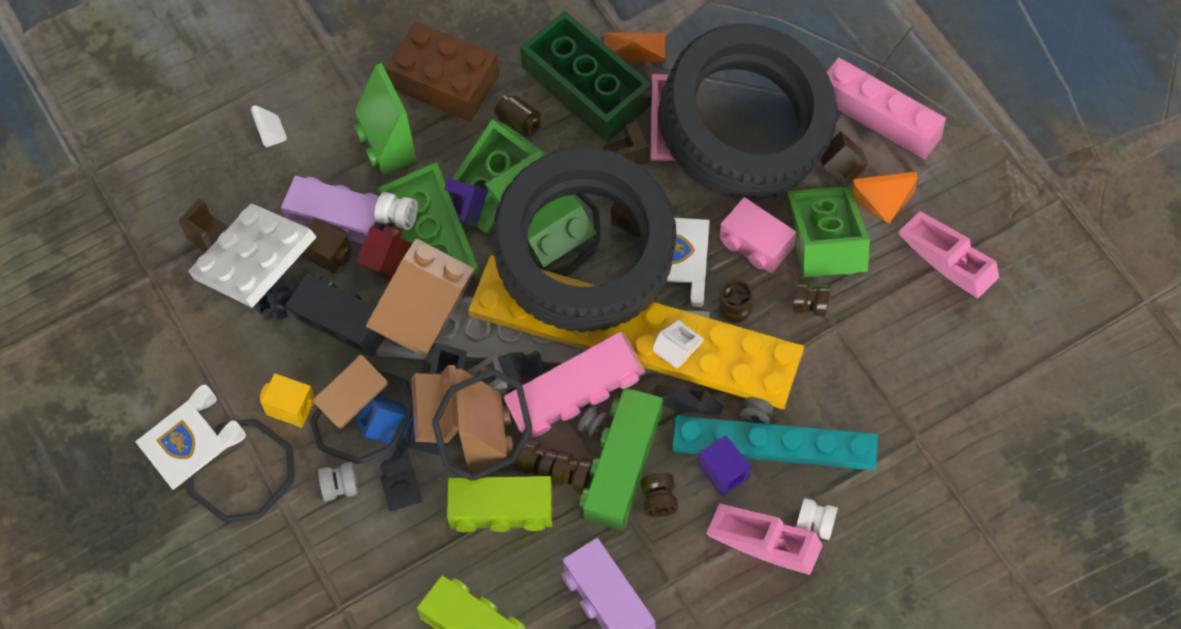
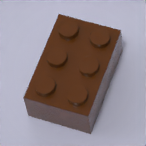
(443, 71)

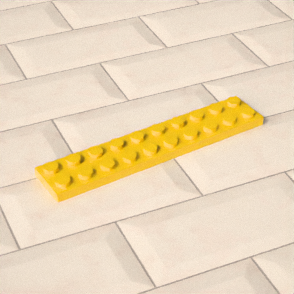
(727, 359)

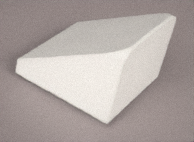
(269, 126)
(677, 343)

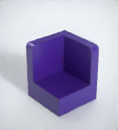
(467, 200)
(724, 465)

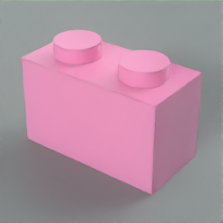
(757, 235)

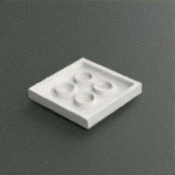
(252, 254)

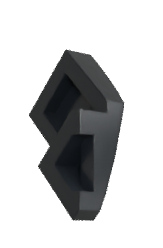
(522, 366)
(681, 400)
(399, 479)

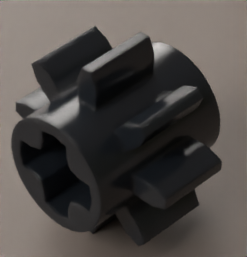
(274, 301)

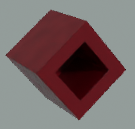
(383, 250)

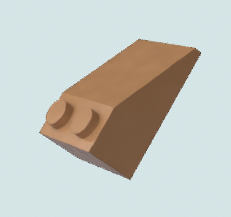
(420, 297)
(482, 424)

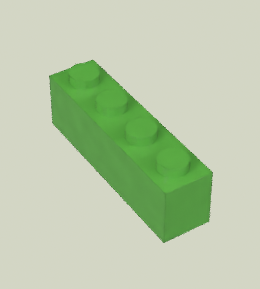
(622, 459)

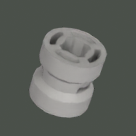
(345, 478)

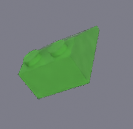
(384, 125)
(493, 153)
(554, 227)
(828, 231)

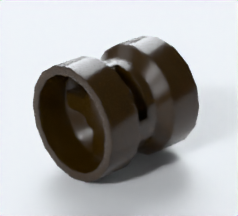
(739, 294)
(812, 298)
(536, 458)
(571, 471)
(659, 495)

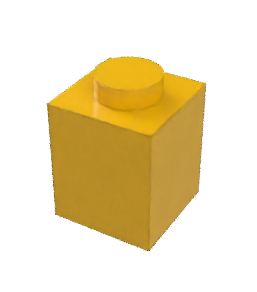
(287, 400)

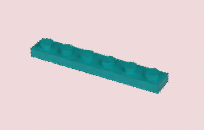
(779, 442)

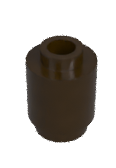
(518, 115)

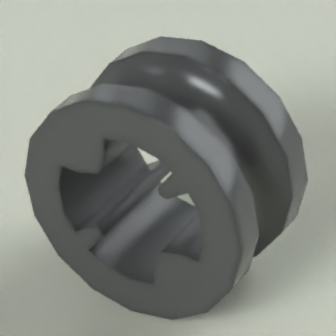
(756, 410)
(593, 422)

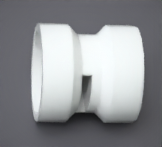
(397, 211)
(817, 518)

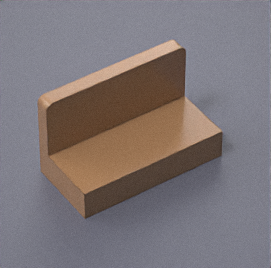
(350, 392)
(427, 396)

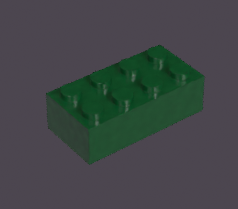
(586, 75)

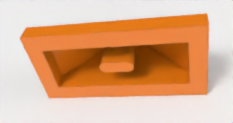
(637, 46)
(884, 194)

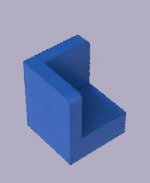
(381, 419)

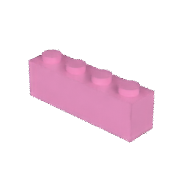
(885, 109)
(577, 383)

